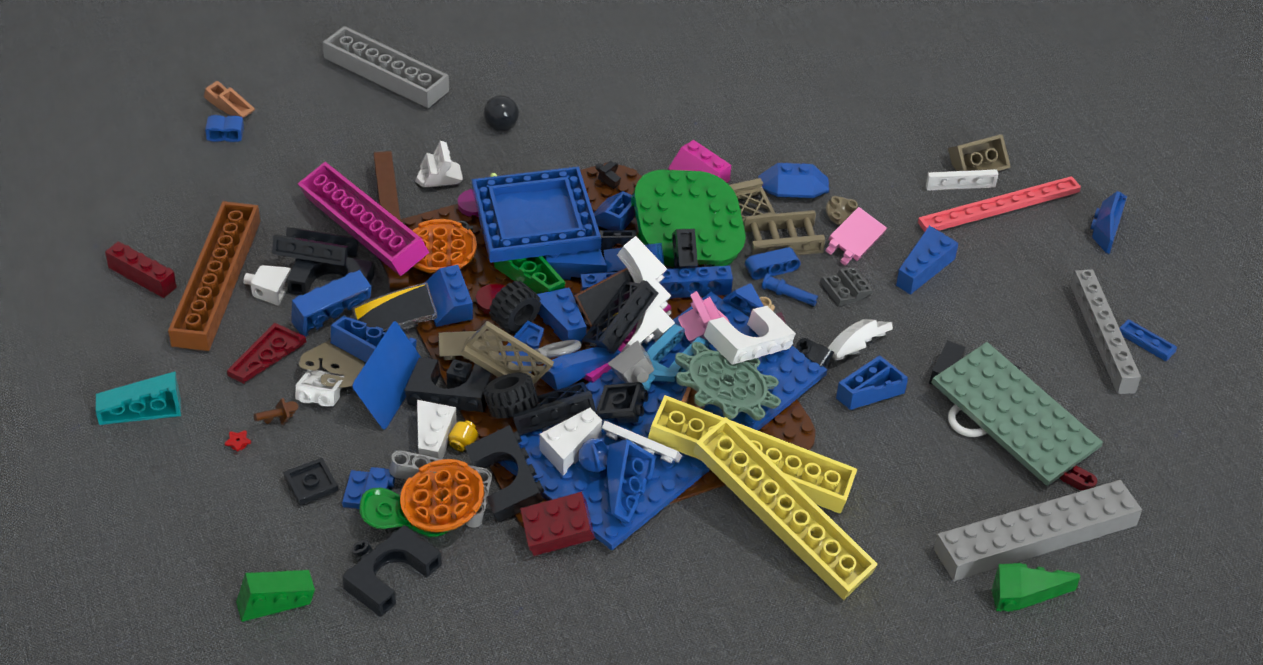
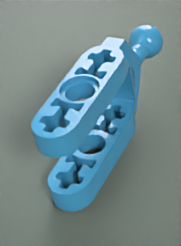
(661, 349)

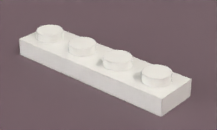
(961, 179)
(667, 454)

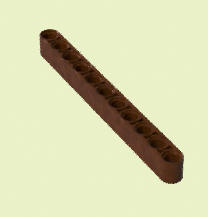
(389, 201)

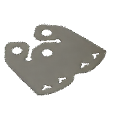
(348, 364)

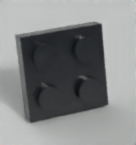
(311, 481)

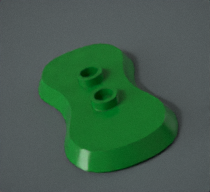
(383, 510)

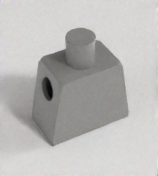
(632, 364)

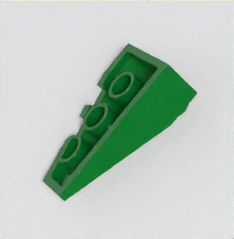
(1022, 587)

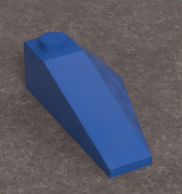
(574, 366)

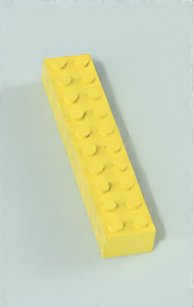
(818, 476)
(785, 508)

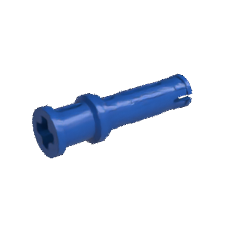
(781, 287)

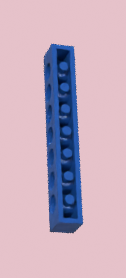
(682, 281)

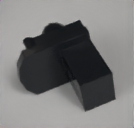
(607, 174)

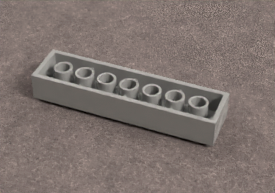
(386, 66)

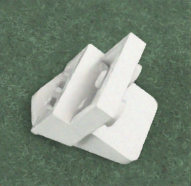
(438, 169)

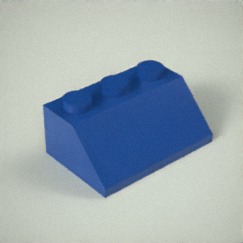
(450, 296)

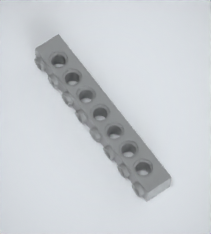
(1105, 332)

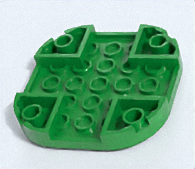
(689, 201)

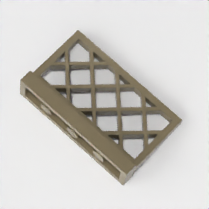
(750, 188)
(501, 365)

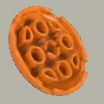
(447, 244)
(454, 483)

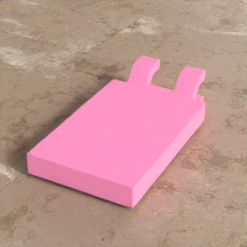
(855, 235)

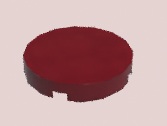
(486, 295)

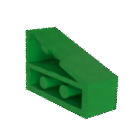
(273, 592)

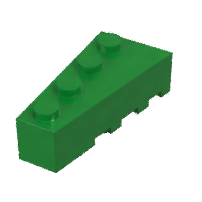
(533, 272)

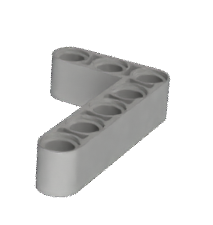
(407, 464)

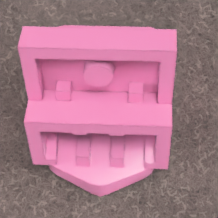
(697, 319)

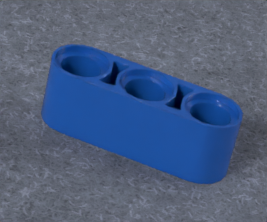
(772, 262)

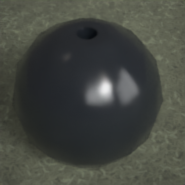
(501, 113)

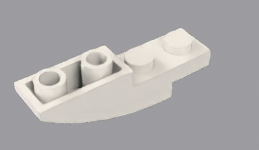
(856, 335)

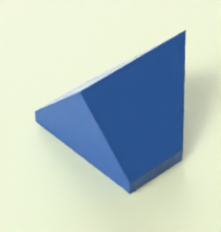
(744, 299)

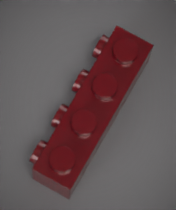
(141, 269)

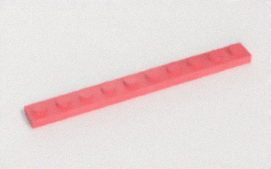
(1000, 204)

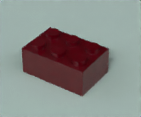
(557, 523)

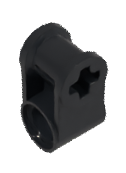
(815, 352)

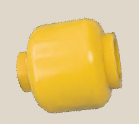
(462, 435)

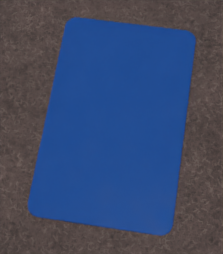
(387, 375)

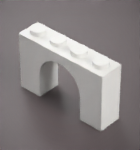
(737, 347)

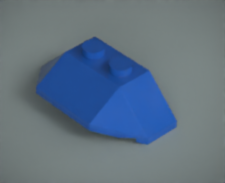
(794, 180)
(1108, 220)

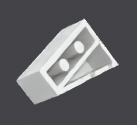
(434, 426)
(564, 440)

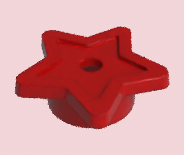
(238, 445)

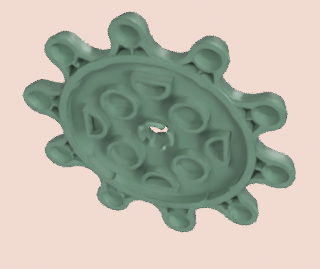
(726, 385)

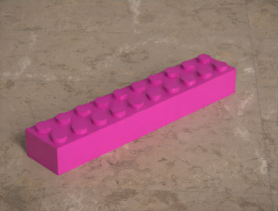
(363, 218)

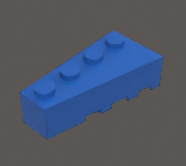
(329, 301)
(357, 338)

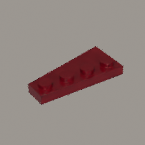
(266, 351)

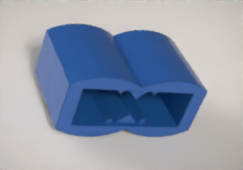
(224, 128)

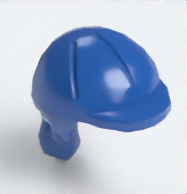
(594, 455)

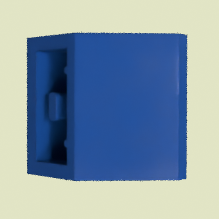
(615, 212)

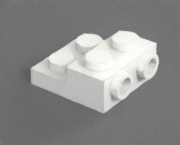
(311, 390)

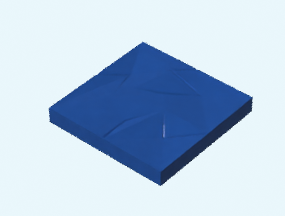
(535, 214)

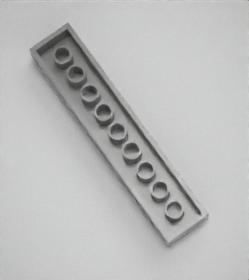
(1037, 530)

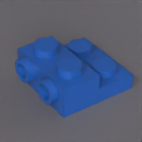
(363, 481)

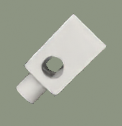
(269, 283)

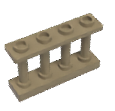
(801, 245)

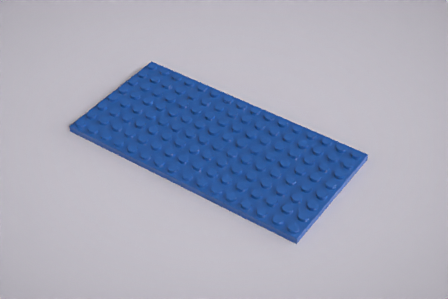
(669, 480)

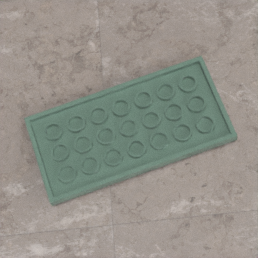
(1017, 413)

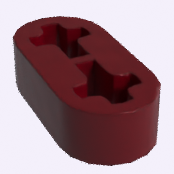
(1078, 478)

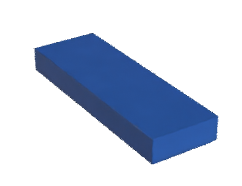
(1147, 340)

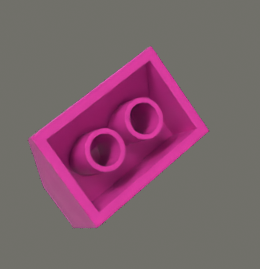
(698, 158)

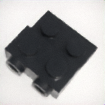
(622, 402)

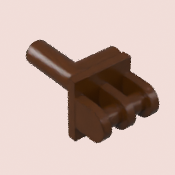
(283, 411)

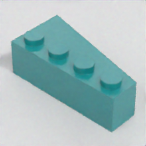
(140, 401)

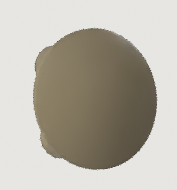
(840, 209)

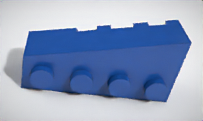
(926, 259)

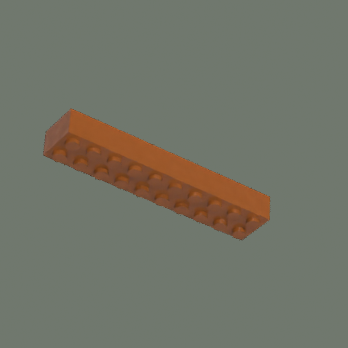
(214, 276)

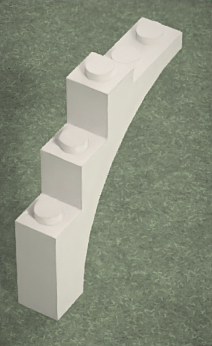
(647, 267)

